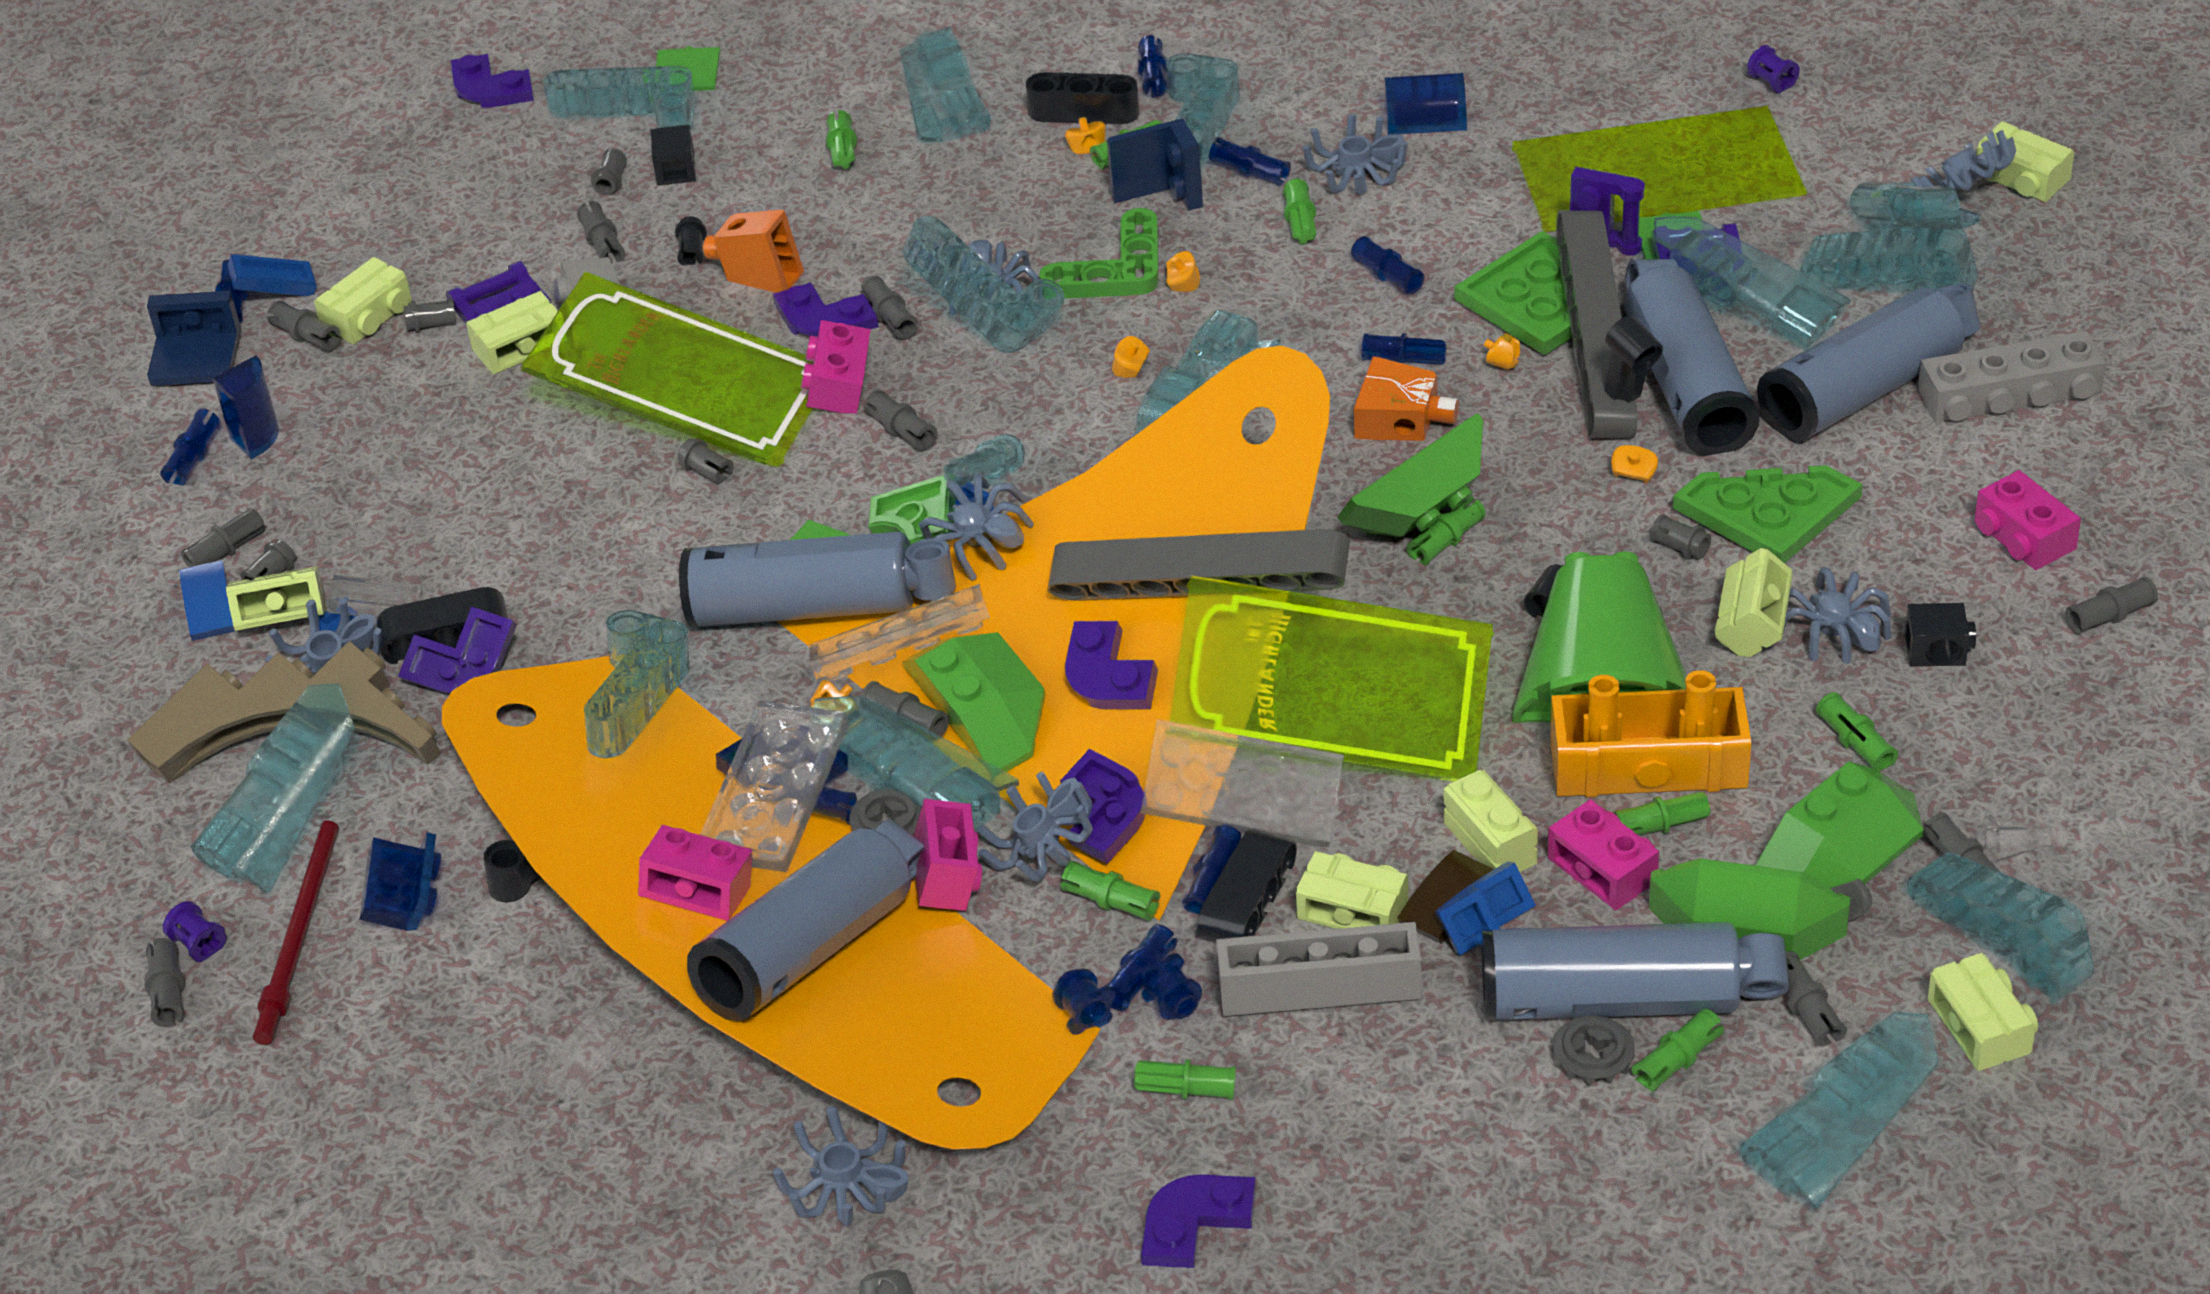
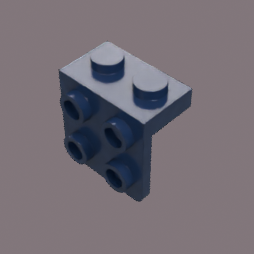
(193, 336)

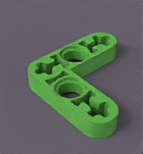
(1120, 272)

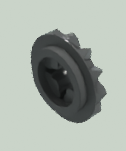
(898, 806)
(1603, 1035)

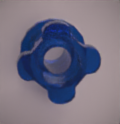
(1170, 988)
(1083, 1000)

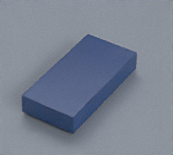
(271, 275)

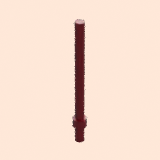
(275, 996)

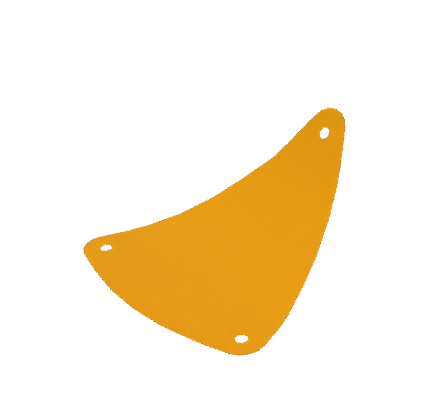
(922, 985)

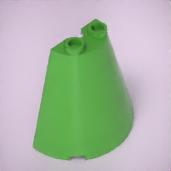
(1595, 624)

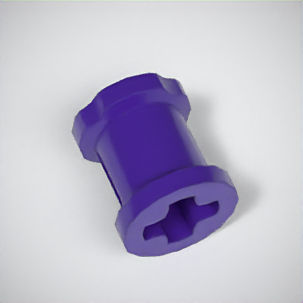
(1773, 69)
(194, 931)

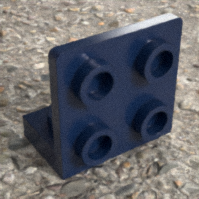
(1156, 161)

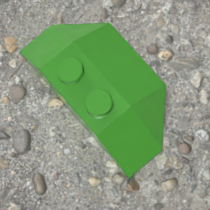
(1420, 486)
(985, 692)
(1846, 828)
(1753, 901)

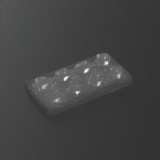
(915, 627)
(776, 780)
(1242, 783)

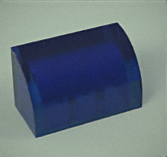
(1425, 103)
(247, 407)

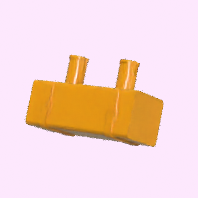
(1650, 739)

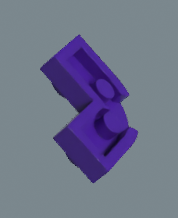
(475, 82)
(804, 310)
(476, 653)
(1098, 674)
(1115, 804)
(1186, 1205)

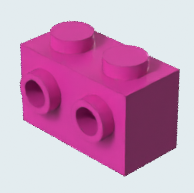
(837, 367)
(2027, 520)
(1602, 854)
(949, 861)
(695, 872)

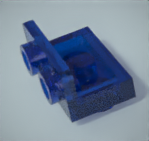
(399, 883)

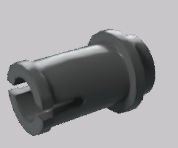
(609, 172)
(429, 314)
(696, 456)
(1684, 538)
(274, 560)

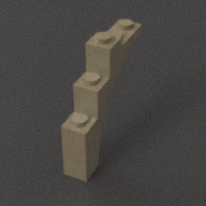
(220, 711)

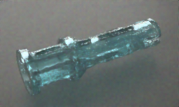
(989, 458)

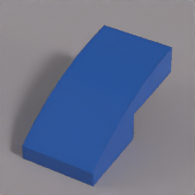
(206, 600)
(1484, 906)

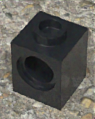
(673, 155)
(1938, 634)

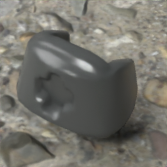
(1860, 897)
(886, 1283)

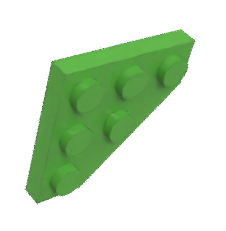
(1523, 294)
(1769, 506)

